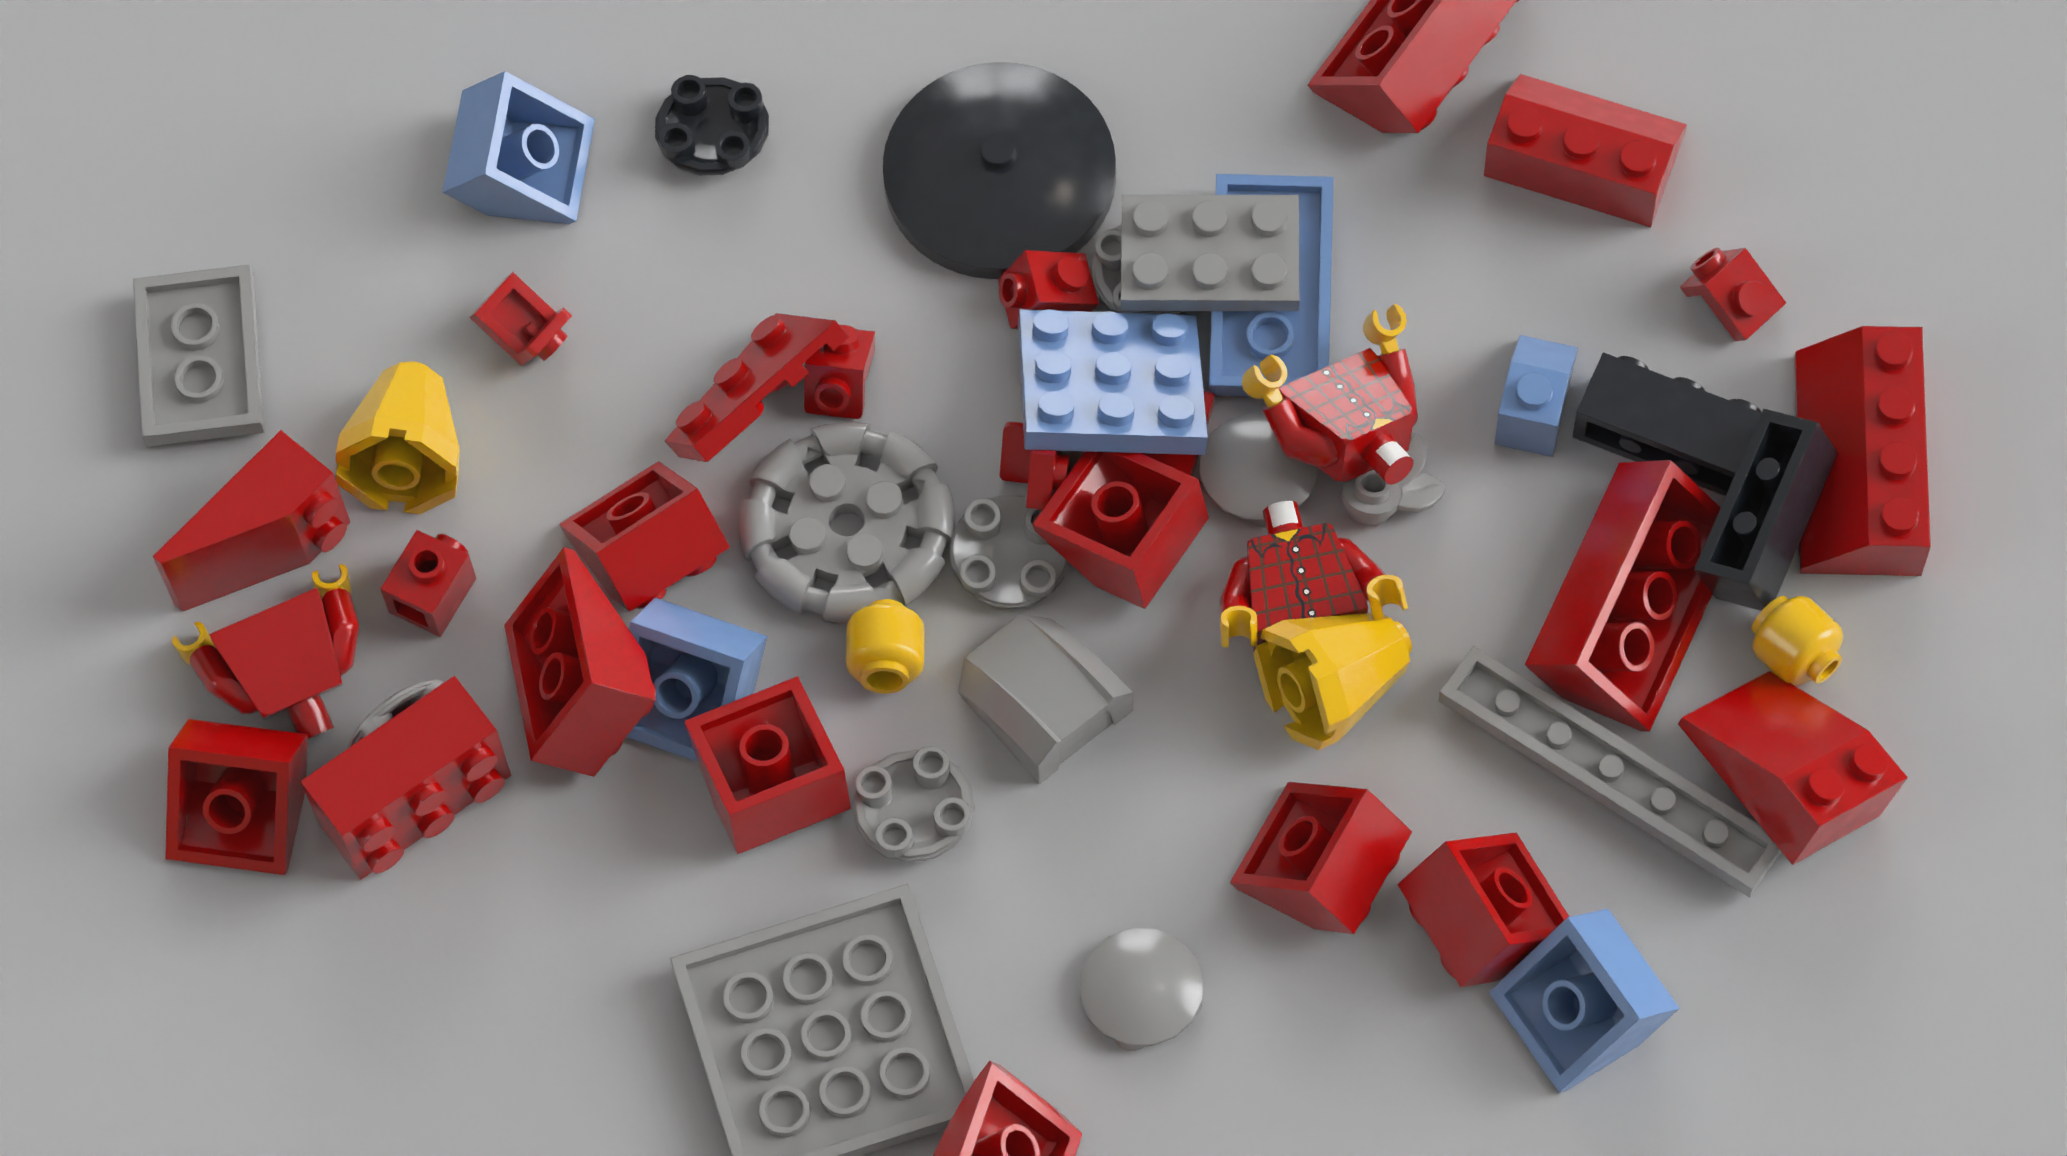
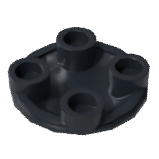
(711, 125)

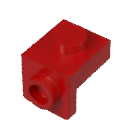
(1047, 282)
(1734, 290)
(521, 321)
(839, 376)
(1038, 468)

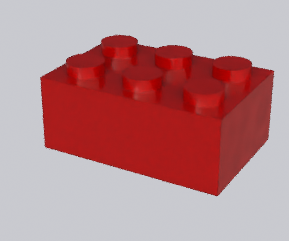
(408, 778)

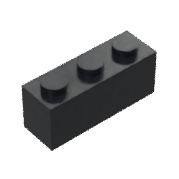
(1665, 419)
(1766, 510)

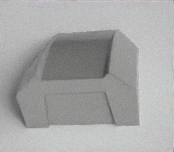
(1042, 692)

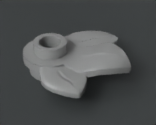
(1373, 501)

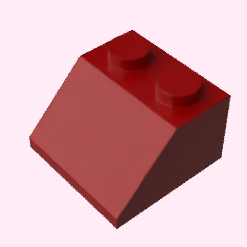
(1123, 521)
(646, 536)
(768, 764)
(234, 795)
(1323, 855)
(1482, 905)

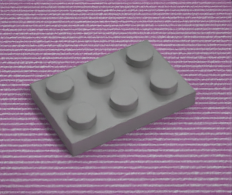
(1210, 253)
(198, 355)

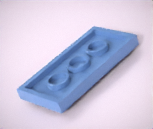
(1295, 337)

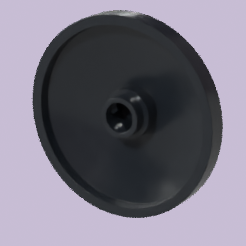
(998, 168)

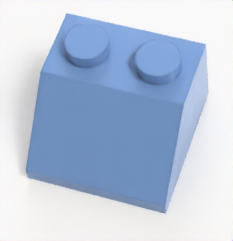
(518, 152)
(694, 669)
(1583, 998)

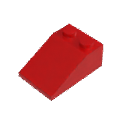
(256, 527)
(575, 669)
(1794, 763)

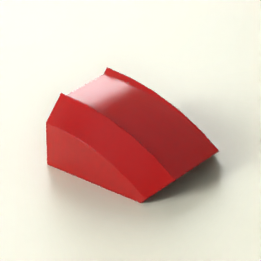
(1006, 1120)

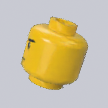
(1797, 640)
(885, 646)

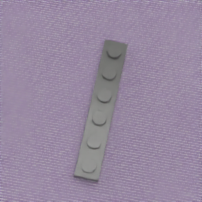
(1610, 770)

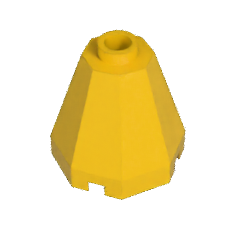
(401, 442)
(1330, 671)

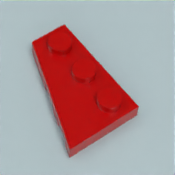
(765, 366)

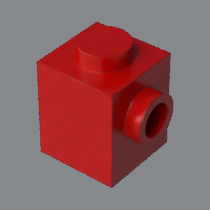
(429, 581)

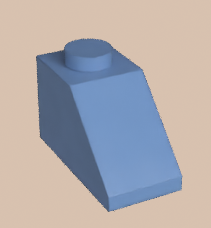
(1535, 395)

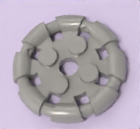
(841, 489)

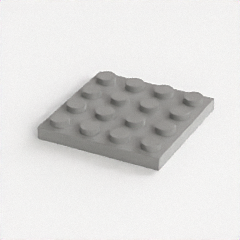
(827, 1031)

